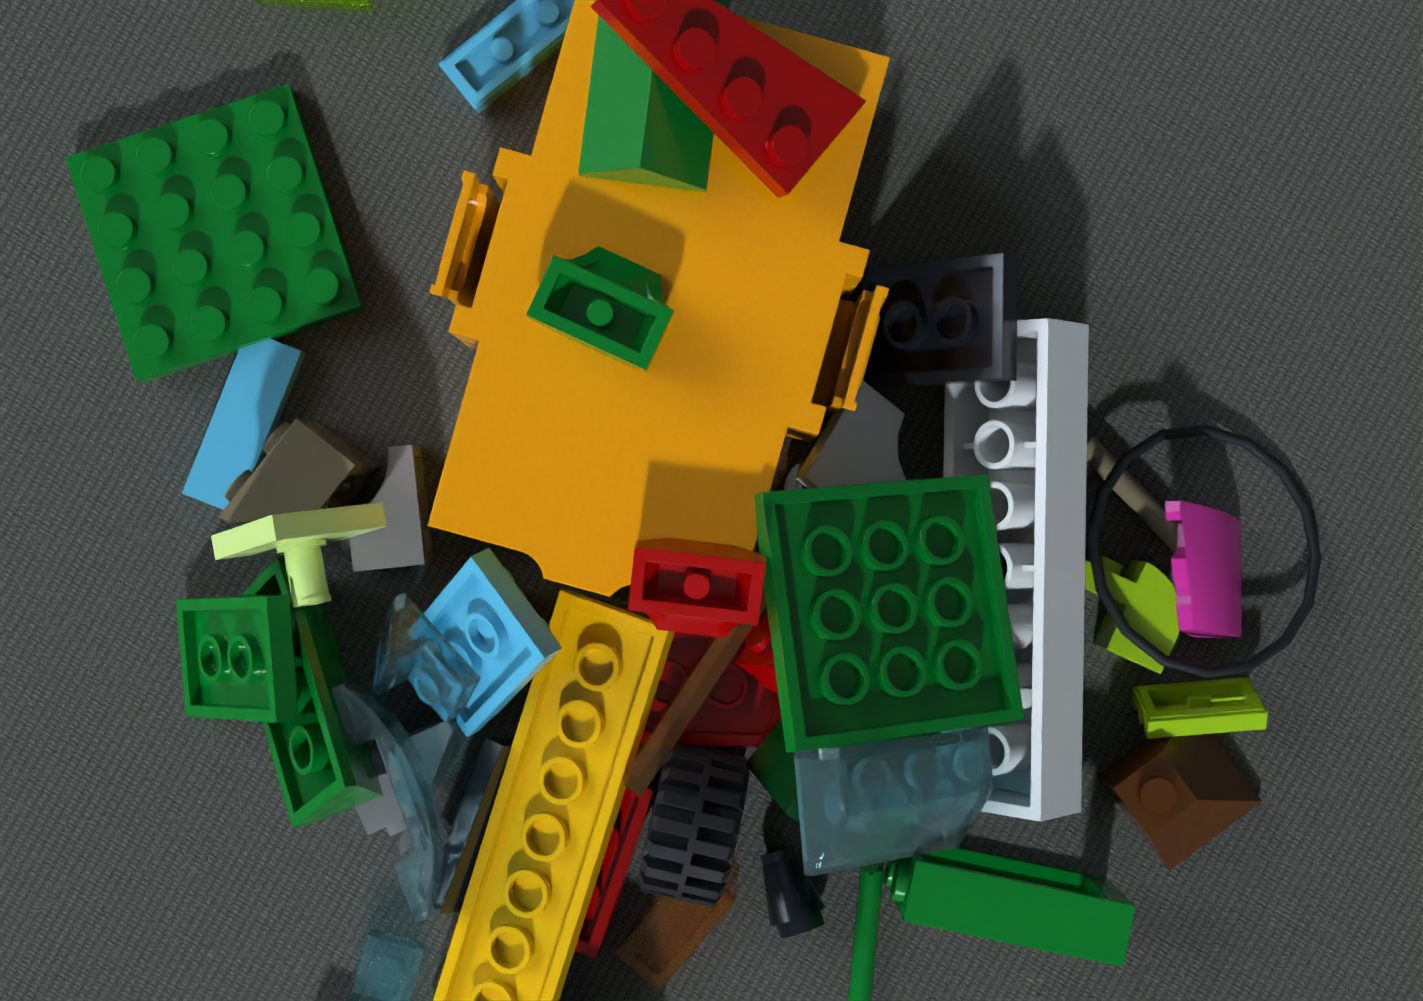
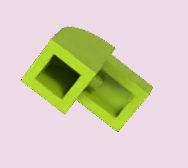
(1147, 604)

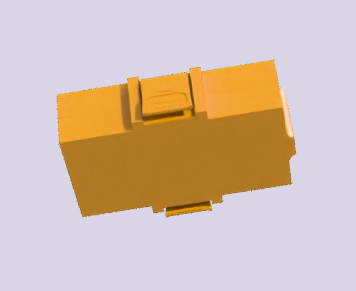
(591, 454)

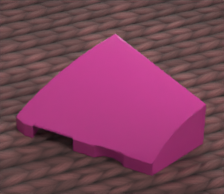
(1207, 570)

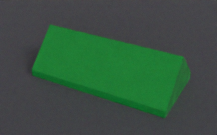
(638, 125)
(313, 754)

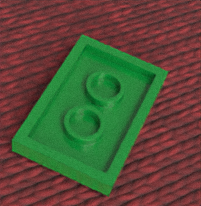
(238, 658)

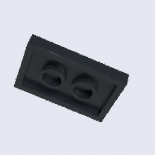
(945, 322)

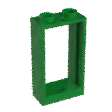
(1013, 902)

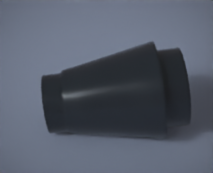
(790, 894)

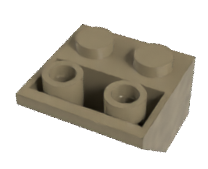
(303, 471)

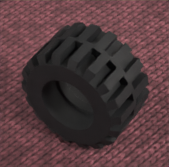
(694, 824)

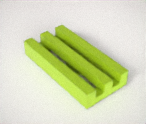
(1199, 707)

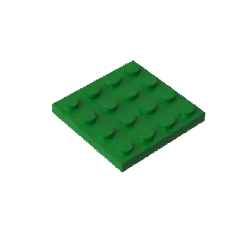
(215, 233)
(886, 610)

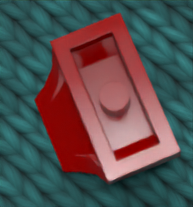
(696, 585)

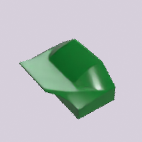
(604, 305)

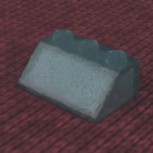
(890, 797)

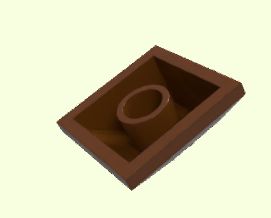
(1179, 793)

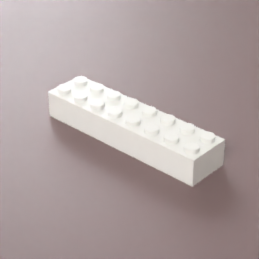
(1035, 457)

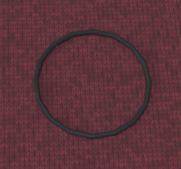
(1098, 570)

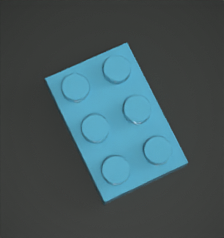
(495, 634)

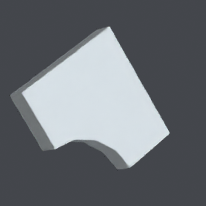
(857, 445)

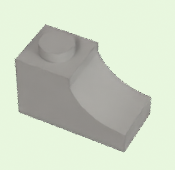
(406, 510)

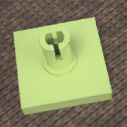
(300, 540)

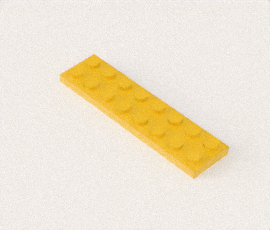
(555, 805)

